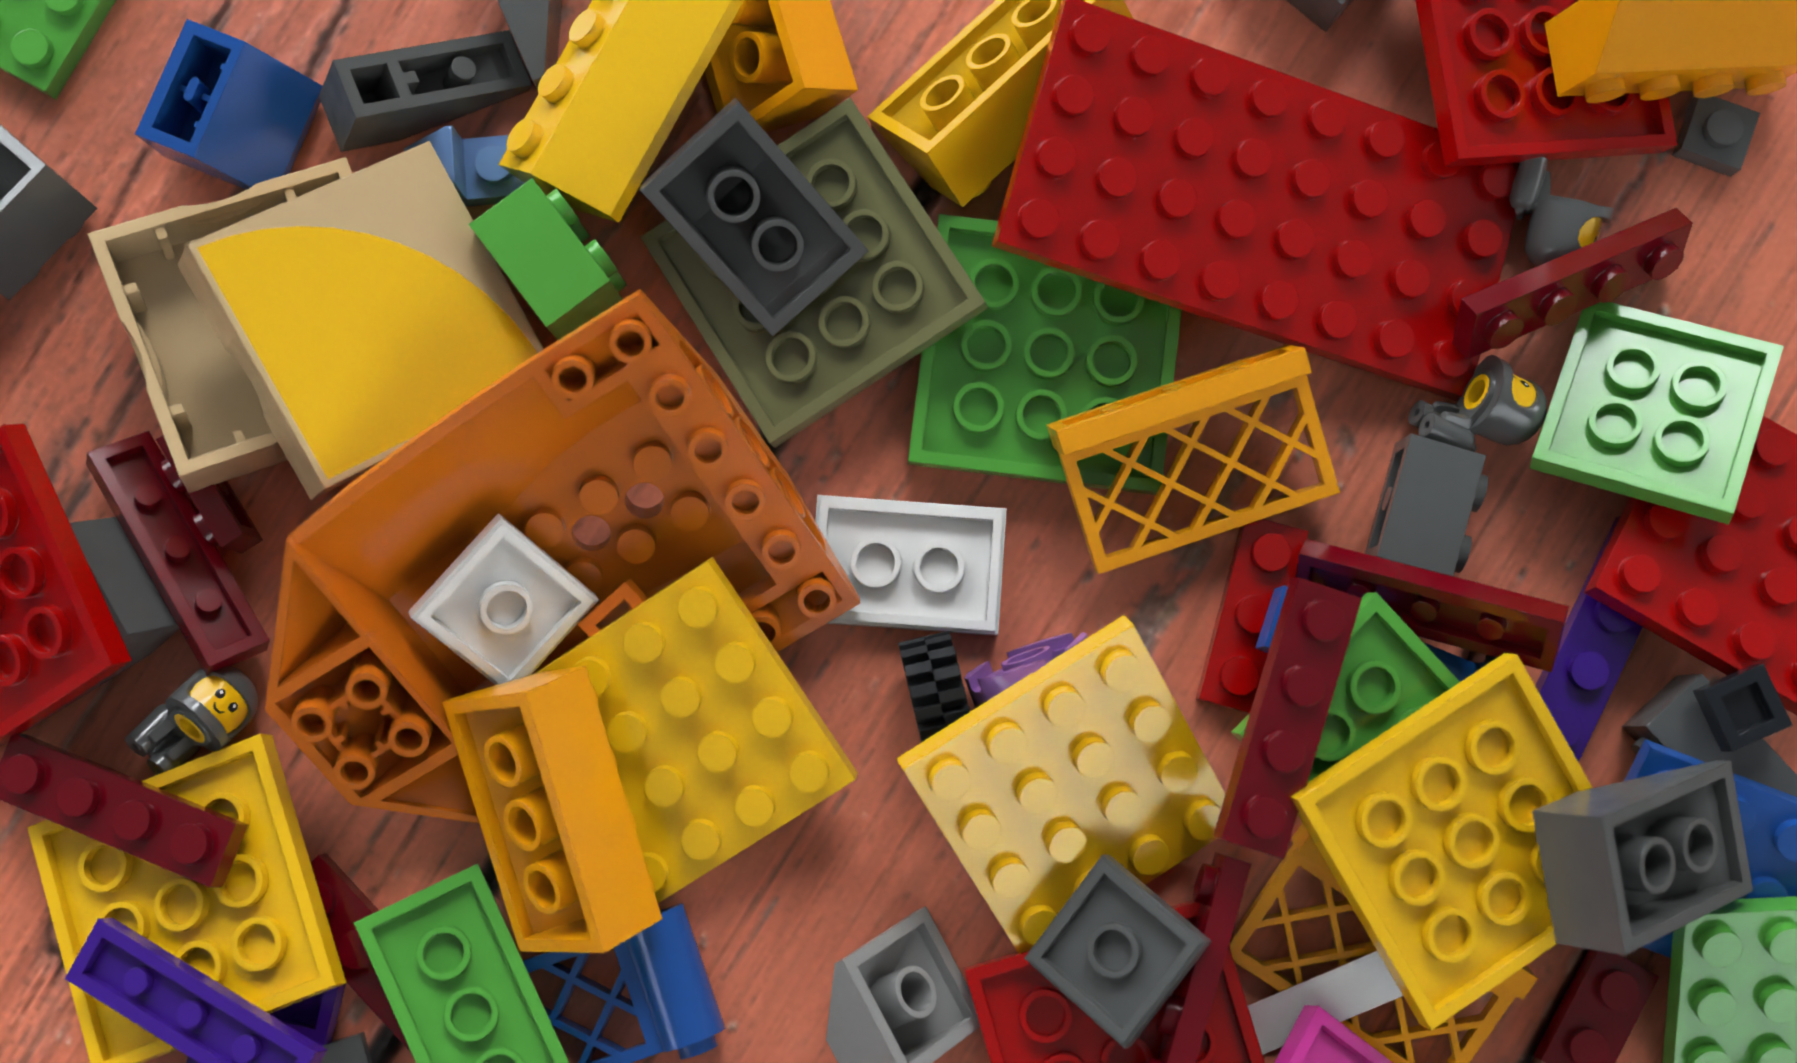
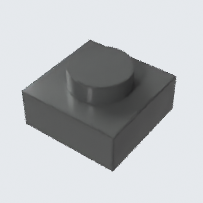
(1716, 134)

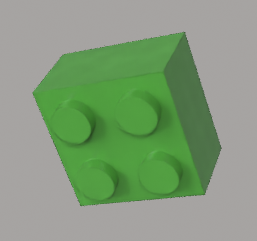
(542, 253)

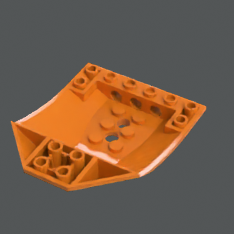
(542, 449)

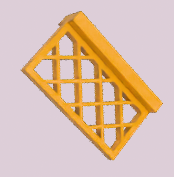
(1174, 406)
(1306, 855)

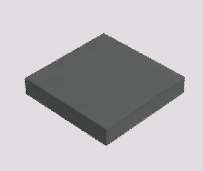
(1117, 950)

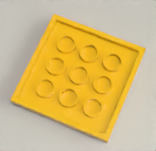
(705, 727)
(1067, 771)
(1441, 836)
(254, 935)

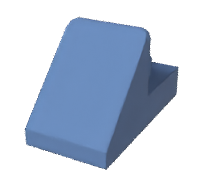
(473, 165)

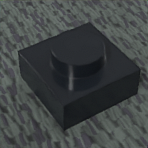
(1742, 708)

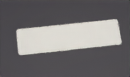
(1339, 992)

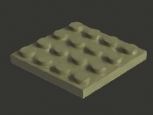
(866, 321)

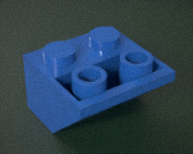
(228, 108)

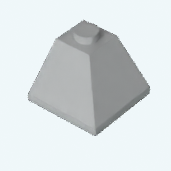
(899, 998)

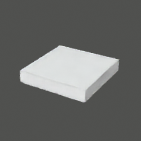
(503, 604)

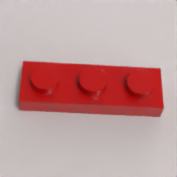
(1261, 561)

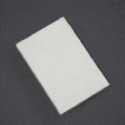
(918, 562)

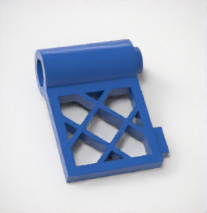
(665, 988)

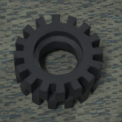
(934, 682)

